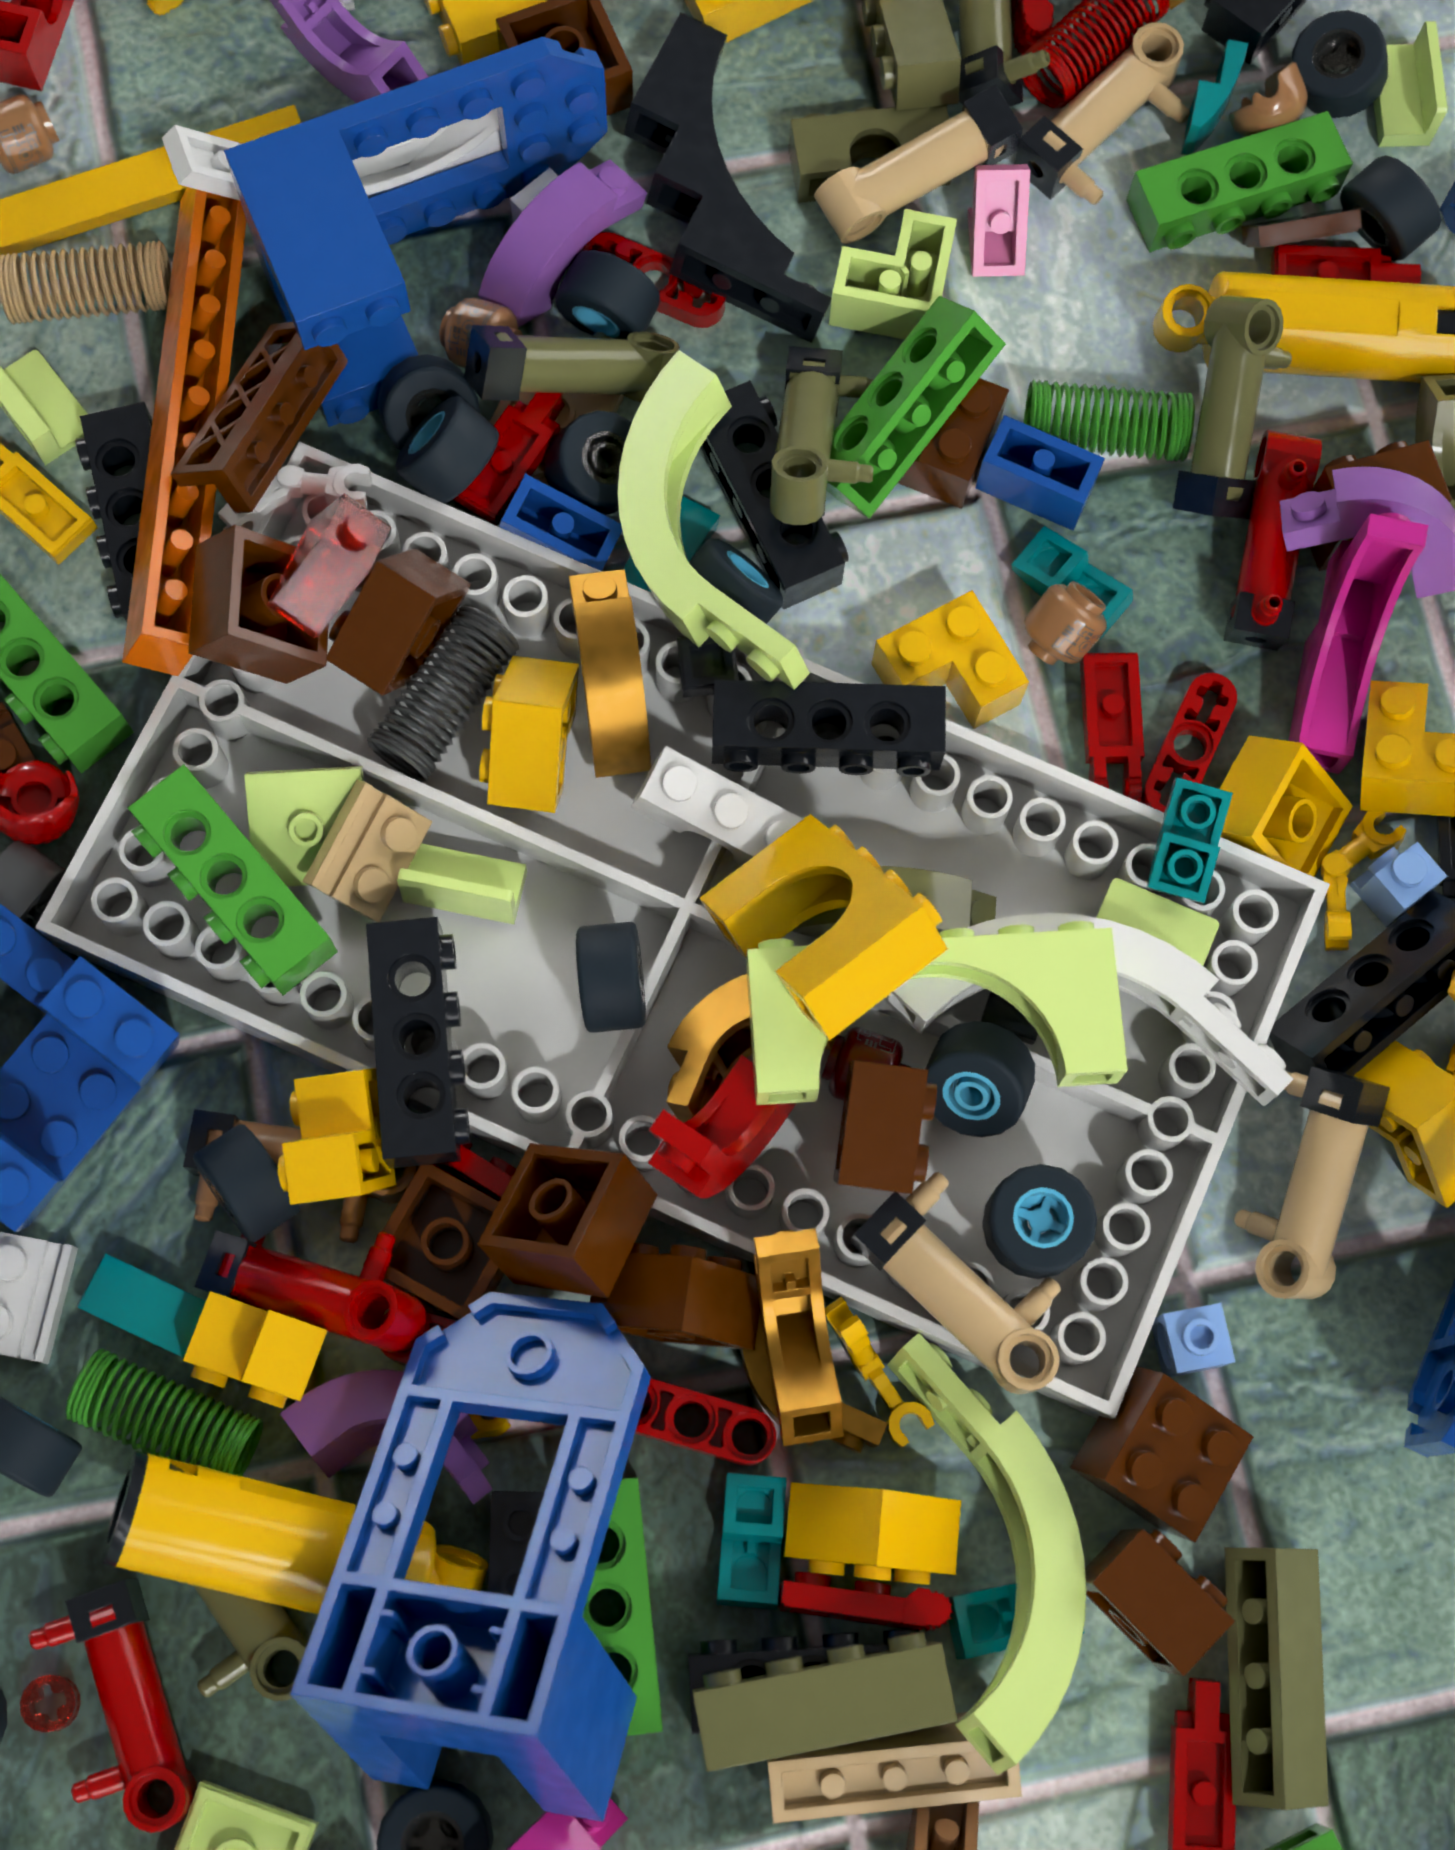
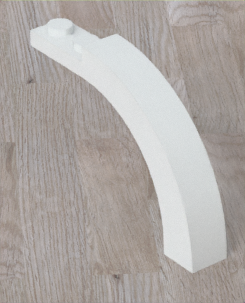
(202, 165)
(1145, 970)

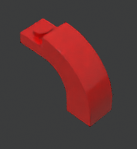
(721, 1138)

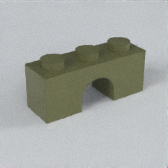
(829, 143)

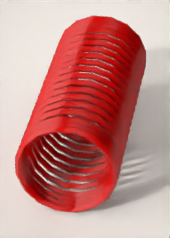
(1060, 65)

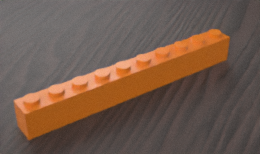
(189, 386)

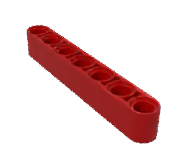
(664, 1404)

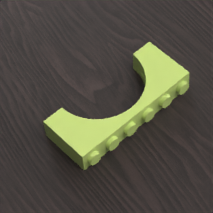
(1054, 978)

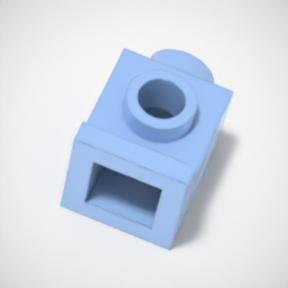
(1398, 882)

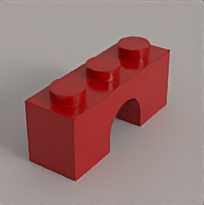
(30, 39)

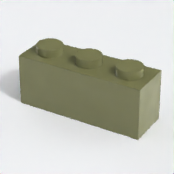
(914, 51)

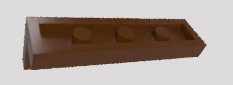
(270, 417)

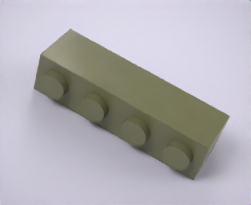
(1276, 1678)
(824, 1703)

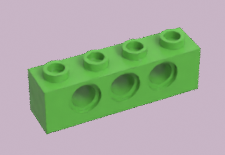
(1257, 162)
(912, 399)
(92, 723)
(184, 806)
(635, 1632)

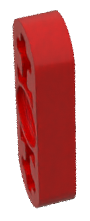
(649, 259)
(1190, 708)

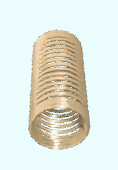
(154, 282)

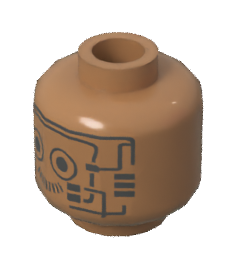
(25, 134)
(460, 319)
(1065, 623)

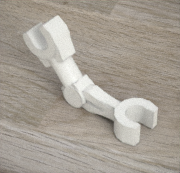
(294, 483)

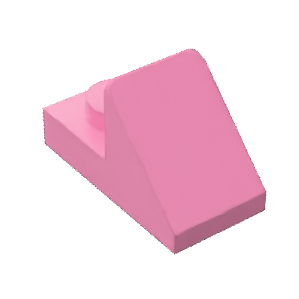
(999, 220)

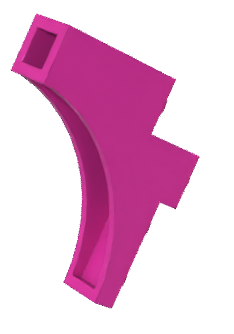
(1343, 647)

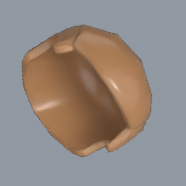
(1283, 103)

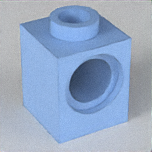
(1192, 1340)

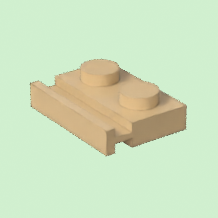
(366, 851)

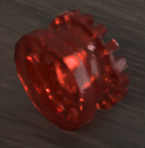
(35, 1693)

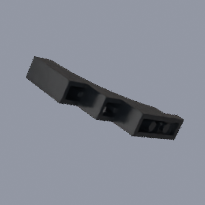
(725, 242)

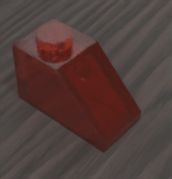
(328, 564)

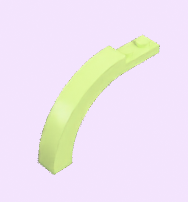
(652, 475)
(1045, 1554)

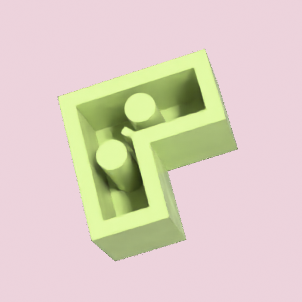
(889, 291)

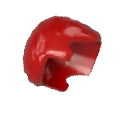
(37, 802)

